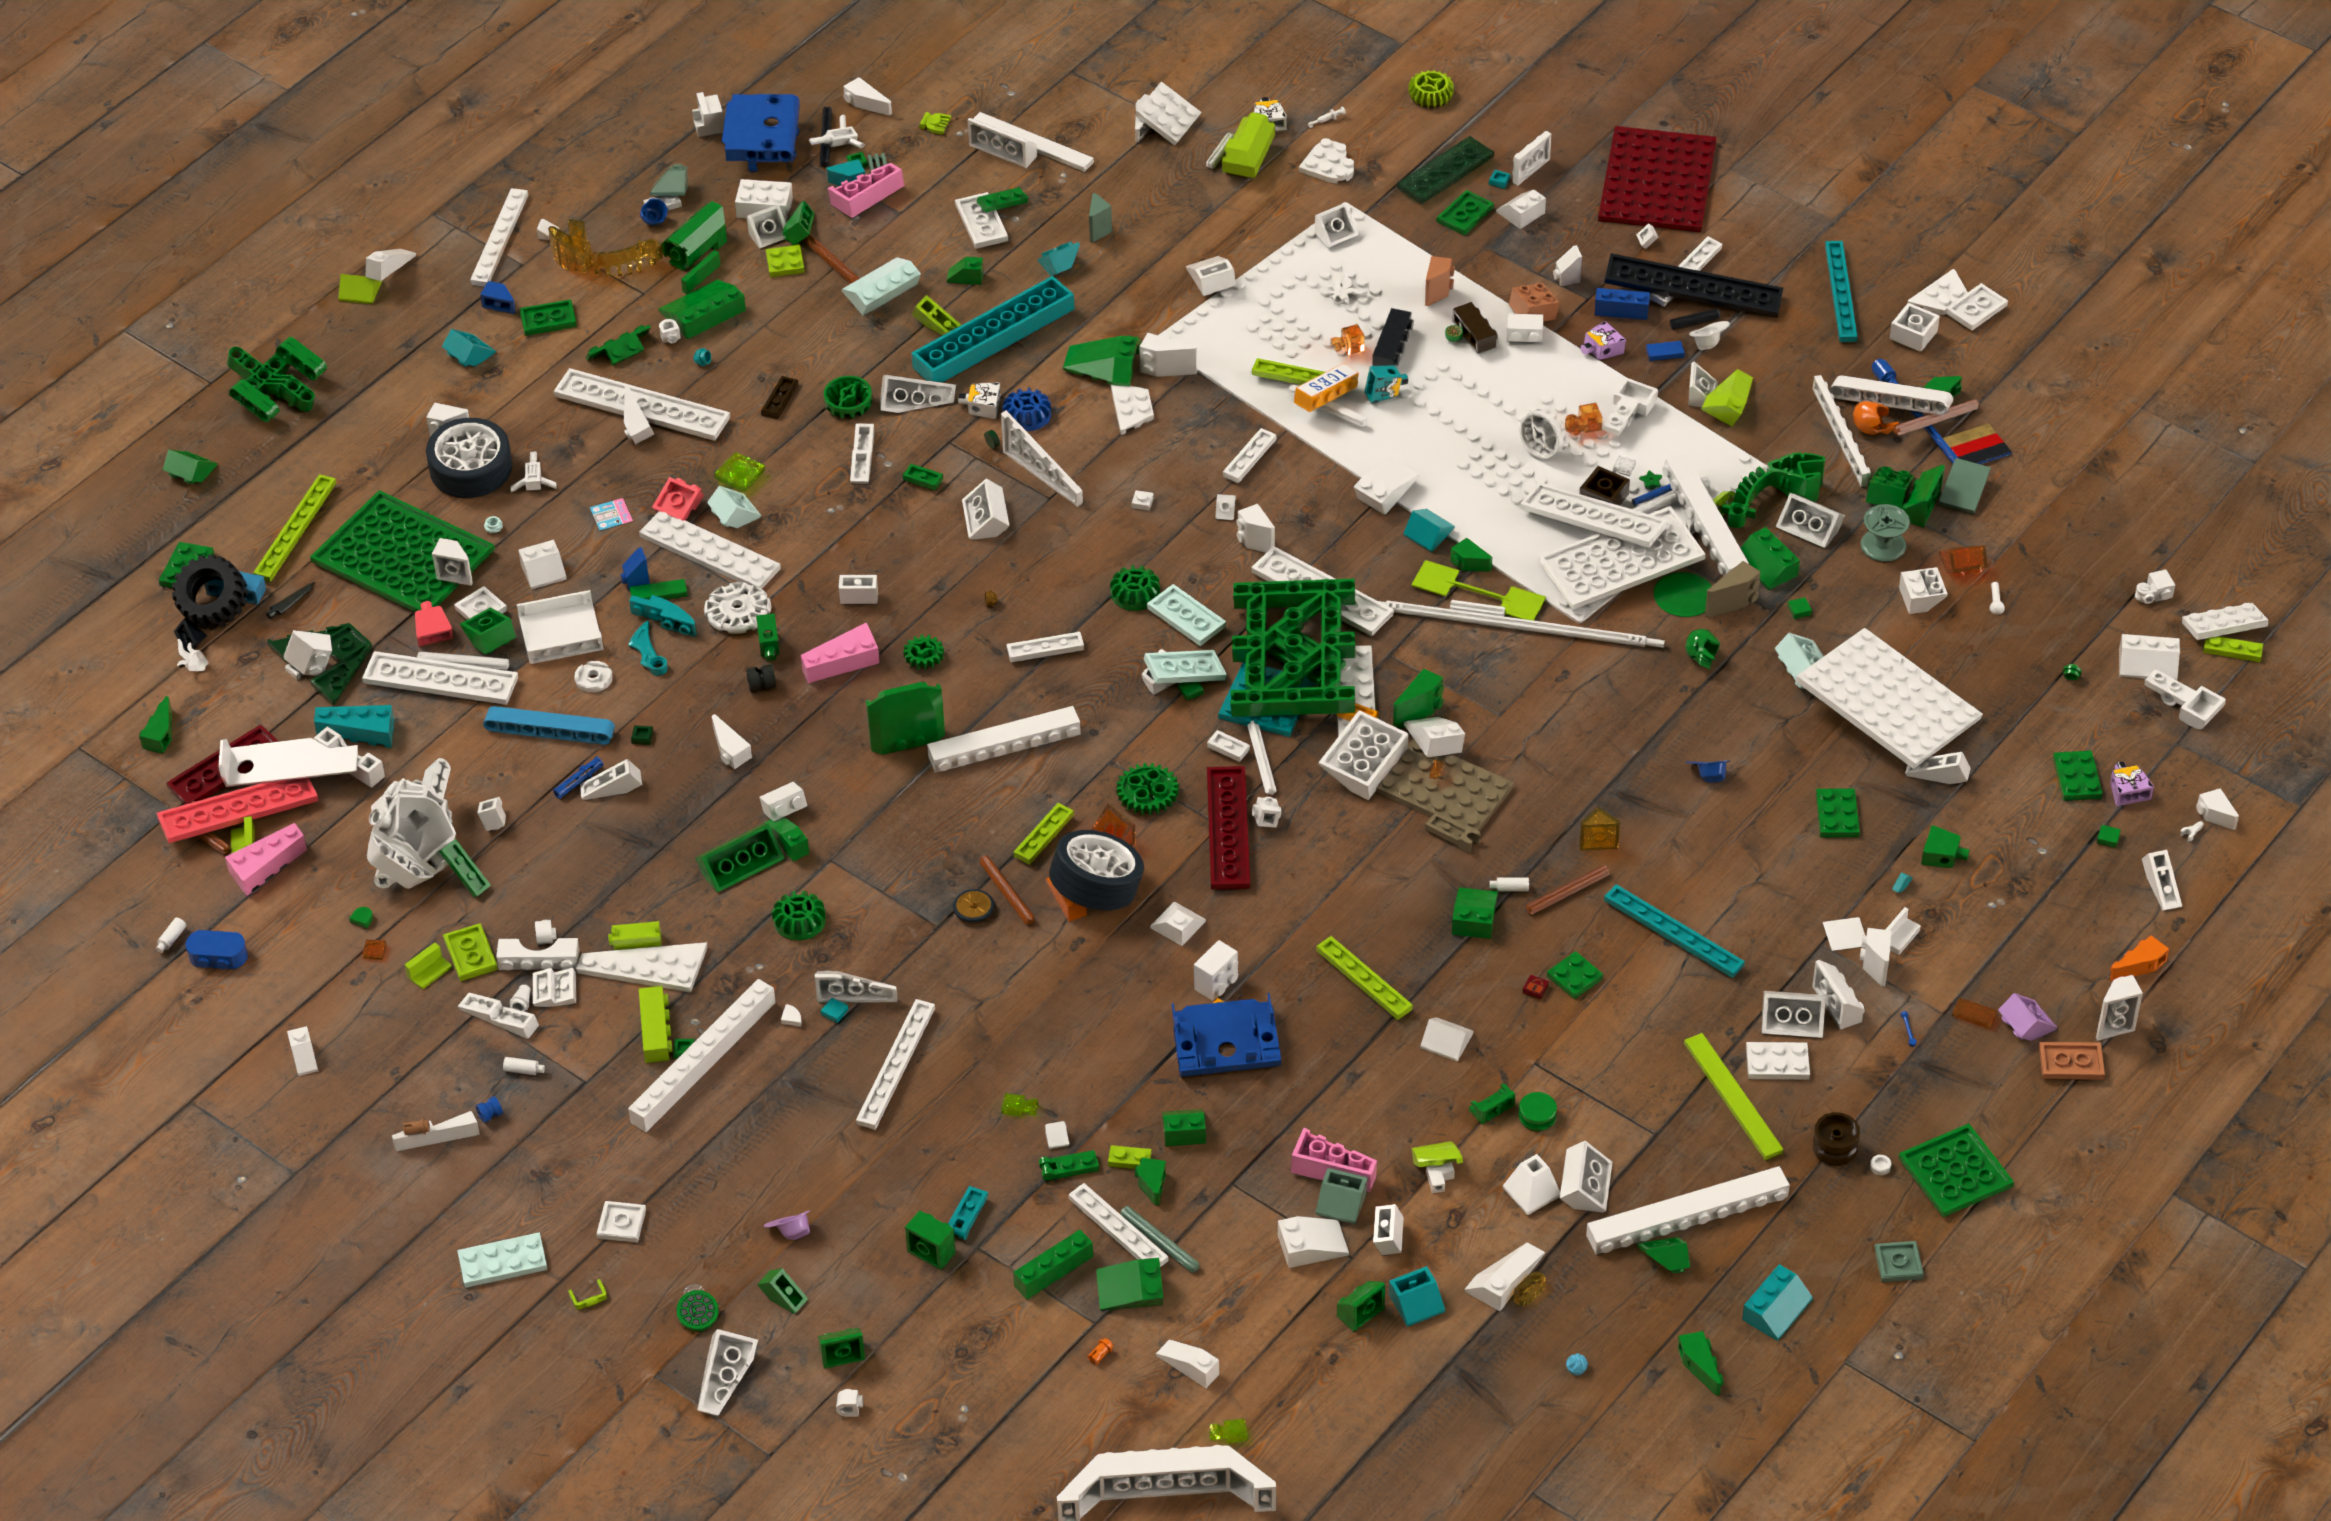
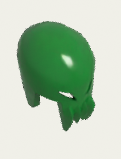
(1702, 647)

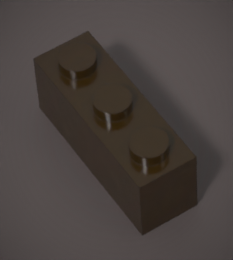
(1475, 327)

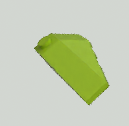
(1729, 398)

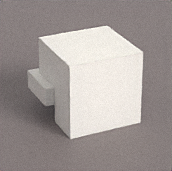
(709, 116)

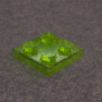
(739, 472)

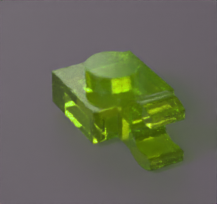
(1232, 1431)

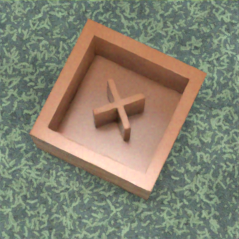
(1534, 300)

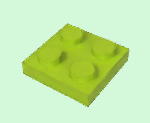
(785, 261)

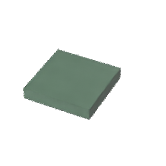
(1898, 1261)

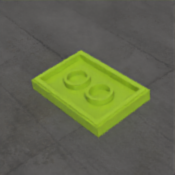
(470, 952)

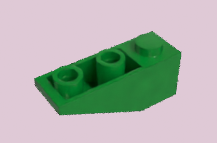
(158, 731)
(1697, 1358)

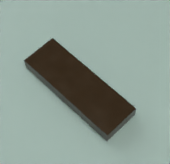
(779, 397)

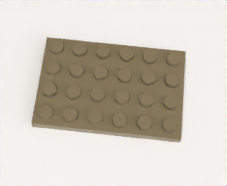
(1460, 793)

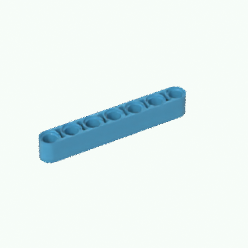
(549, 725)

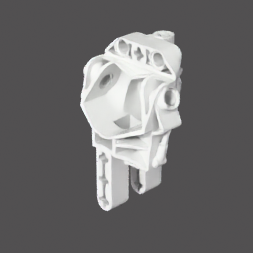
(411, 828)

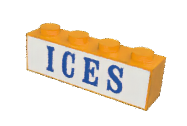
(1326, 387)

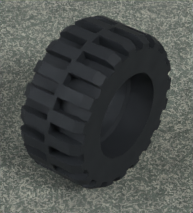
(197, 574)

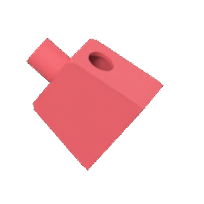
(432, 625)

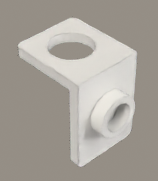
(1225, 507)

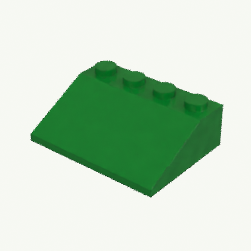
(705, 307)

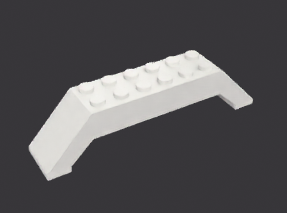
(1166, 1474)

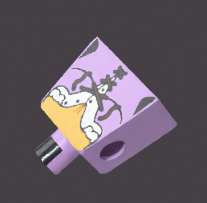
(1603, 342)
(2130, 785)

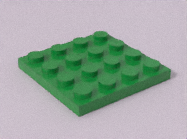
(1956, 1170)

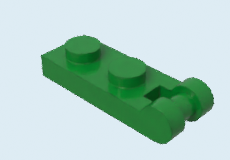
(1068, 1165)

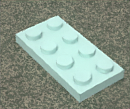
(1186, 615)
(1185, 666)
(502, 1260)

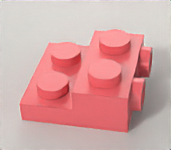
(678, 498)

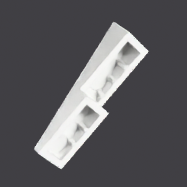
(862, 453)
(493, 1012)
(452, 1129)

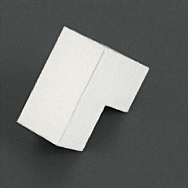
(1438, 1174)

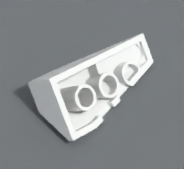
(909, 394)
(1498, 1281)

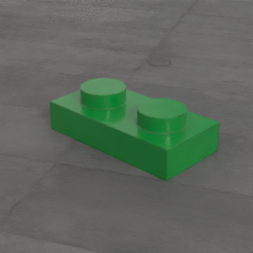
(923, 477)

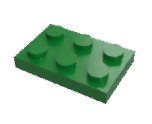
(182, 554)
(2077, 775)
(1837, 812)

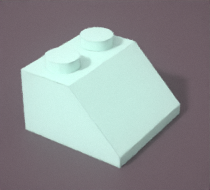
(732, 507)

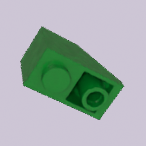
(1949, 384)

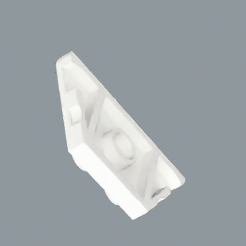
(1940, 293)
(1131, 406)

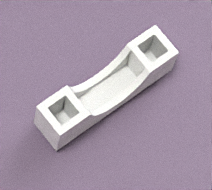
(369, 767)
(561, 955)

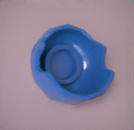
(654, 212)

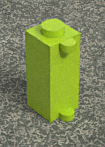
(635, 936)

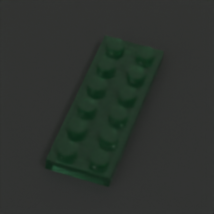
(1445, 170)

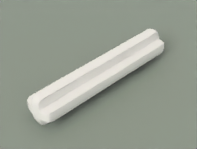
(1218, 152)
(1477, 608)

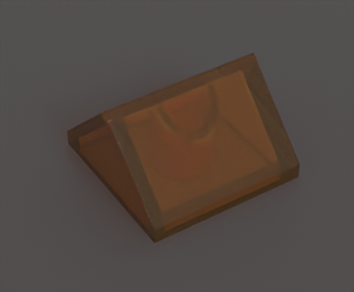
(1116, 824)

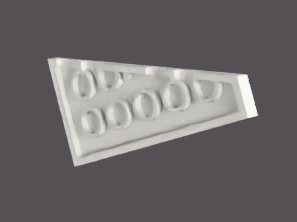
(1031, 456)
(664, 966)

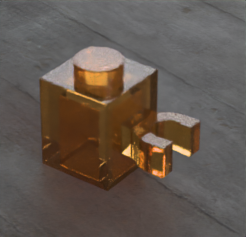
(1351, 340)

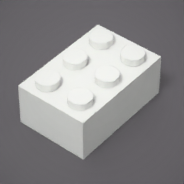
(760, 195)

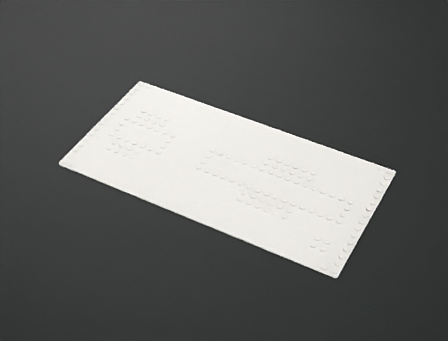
(1459, 408)

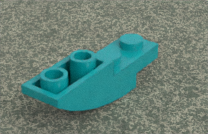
(662, 610)

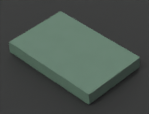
(1964, 486)

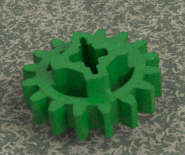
(923, 652)

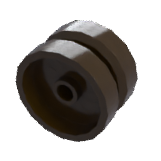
(1836, 1138)

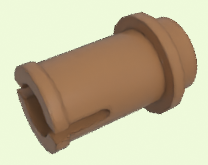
(416, 1127)

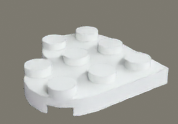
(1328, 162)

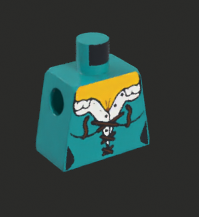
(1383, 383)

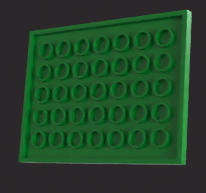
(391, 549)

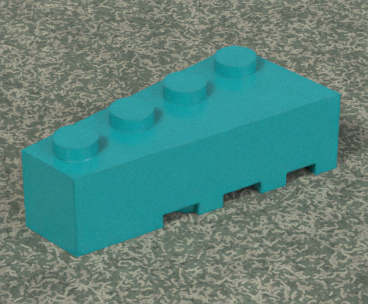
(358, 723)

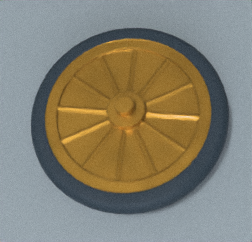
(973, 905)

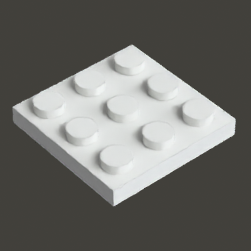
(1168, 113)

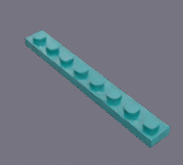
(1841, 291)
(1674, 931)

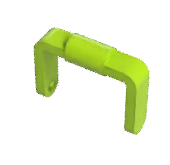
(589, 1301)

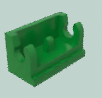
(1493, 1105)

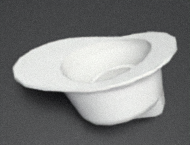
(1710, 335)

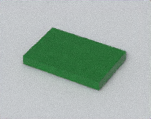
(1465, 212)
(548, 317)

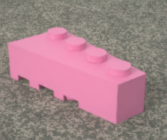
(866, 189)
(841, 655)
(265, 857)
(1315, 1155)

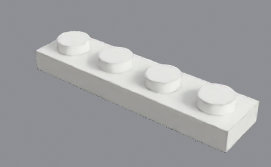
(1249, 455)
(1045, 647)

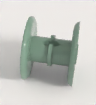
(1885, 527)

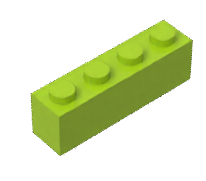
(654, 1025)

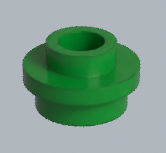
(2072, 672)

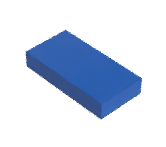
(1665, 350)

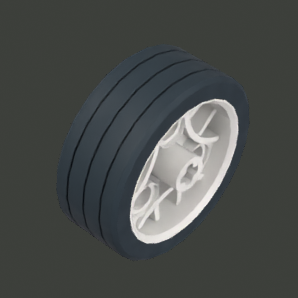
(469, 457)
(1096, 870)

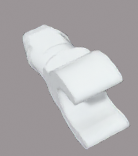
(2191, 830)

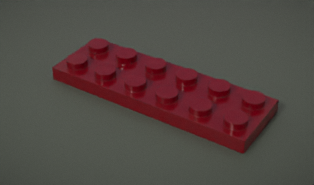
(205, 777)

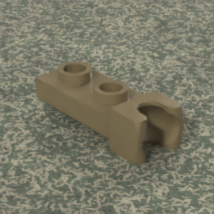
(1453, 831)

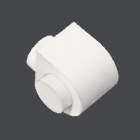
(669, 331)
(544, 932)
(849, 1403)

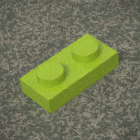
(1127, 1156)

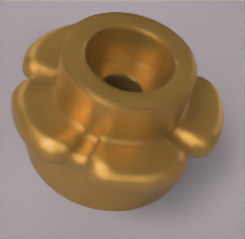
(990, 598)

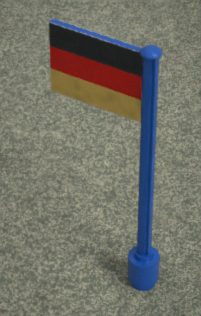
(1974, 445)

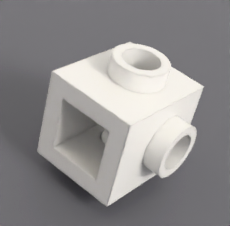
(1266, 812)

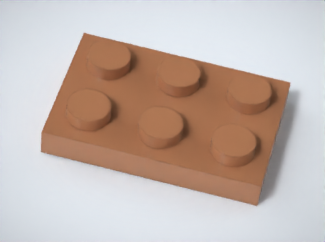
(2071, 1060)

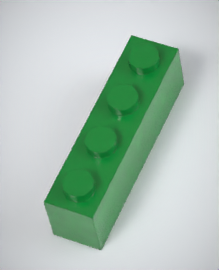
(1053, 1264)

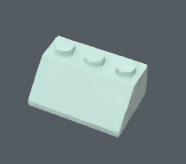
(1797, 654)

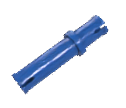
(562, 790)

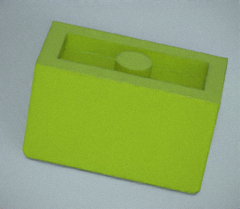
(243, 836)
(427, 966)

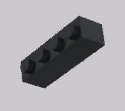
(1392, 338)

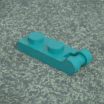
(968, 1211)

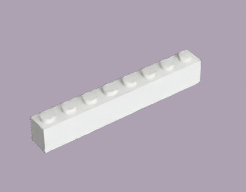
(1703, 513)
(1004, 739)

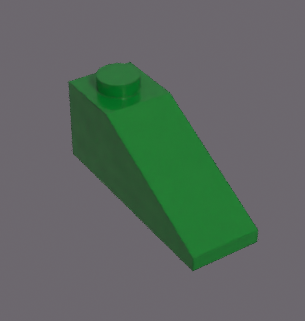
(799, 224)
(789, 838)

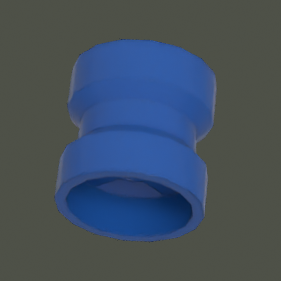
(489, 1109)

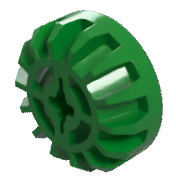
(845, 392)
(1137, 591)
(798, 922)

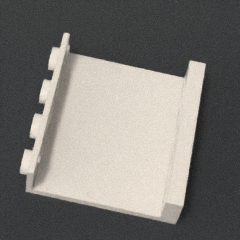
(559, 627)

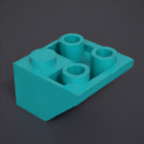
(1059, 258)

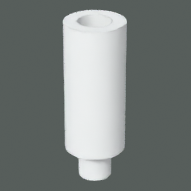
(1510, 884)
(170, 934)
(522, 1066)

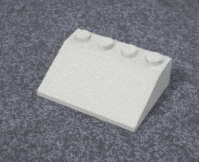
(1364, 754)

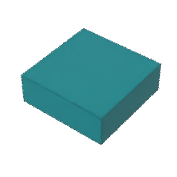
(1499, 179)
(834, 1010)

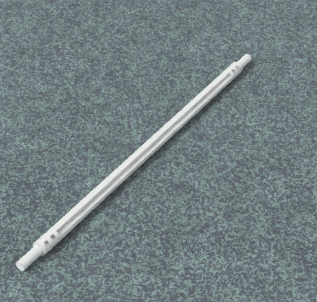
(1522, 624)

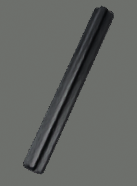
(826, 125)

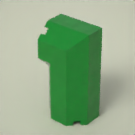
(696, 236)

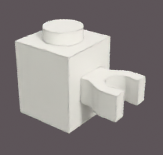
(492, 814)

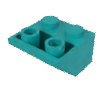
(1416, 1296)

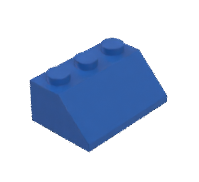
(1622, 303)

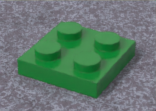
(1574, 975)

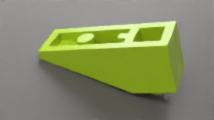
(934, 317)

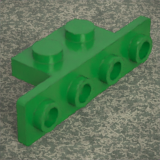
(622, 348)

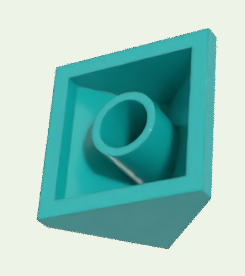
(1427, 529)

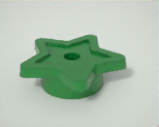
(1651, 480)

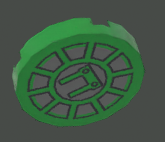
(697, 1310)

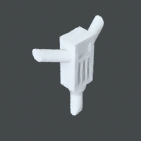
(839, 137)
(533, 476)

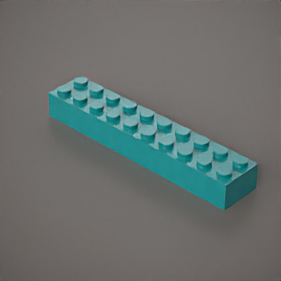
(993, 330)

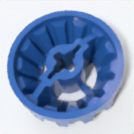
(1026, 411)

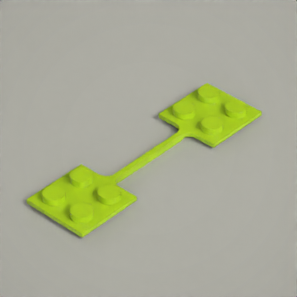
(1440, 579)

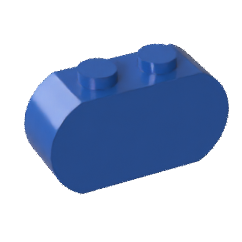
(216, 949)

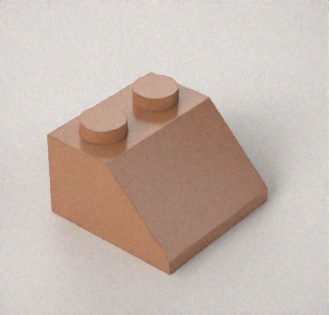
(1438, 279)

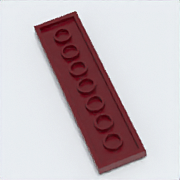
(1228, 828)

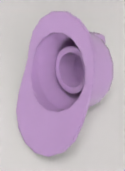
(793, 1226)

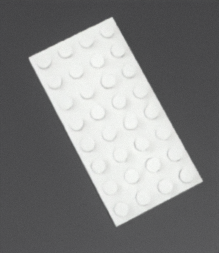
(1609, 565)

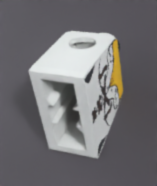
(1273, 111)
(982, 399)

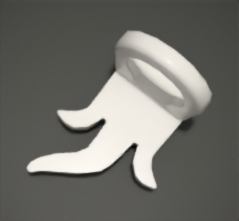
(194, 660)

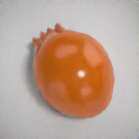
(1868, 418)

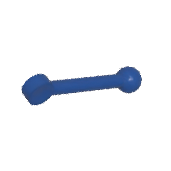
(1912, 1042)

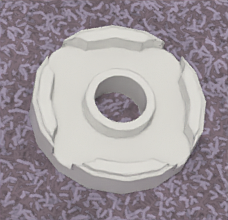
(596, 684)

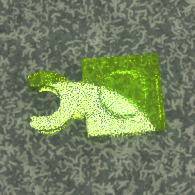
(1016, 1104)

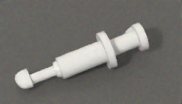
(1332, 115)

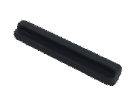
(1694, 319)

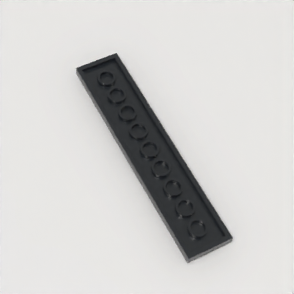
(1693, 285)

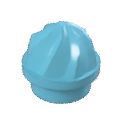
(1576, 1364)

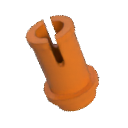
(1104, 1346)

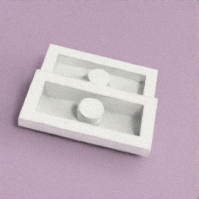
(554, 988)

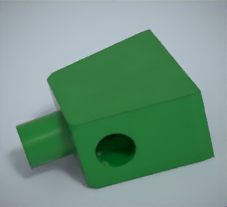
(768, 641)
(1943, 848)

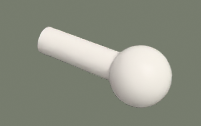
(1996, 606)

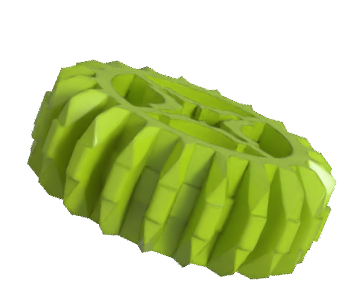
(1431, 88)

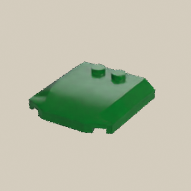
(905, 718)

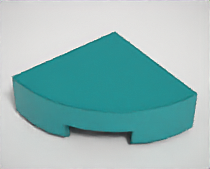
(1902, 882)

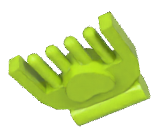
(933, 122)

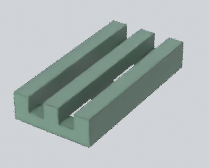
(877, 158)

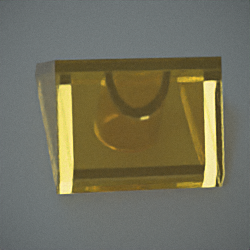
(1599, 831)

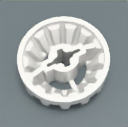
(1542, 433)

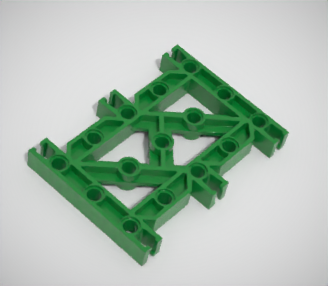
(1305, 601)

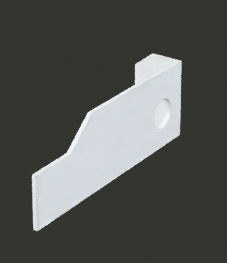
(284, 761)

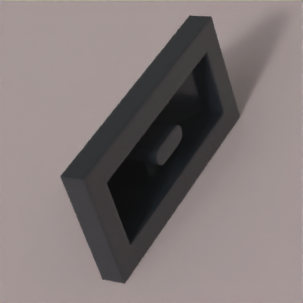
(187, 633)

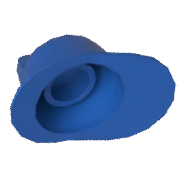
(1711, 771)

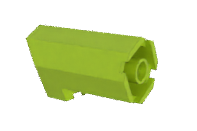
(1248, 146)

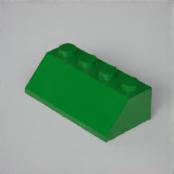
(740, 857)

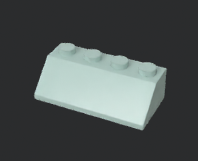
(882, 285)

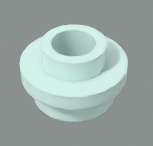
(493, 524)

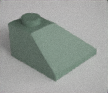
(672, 182)

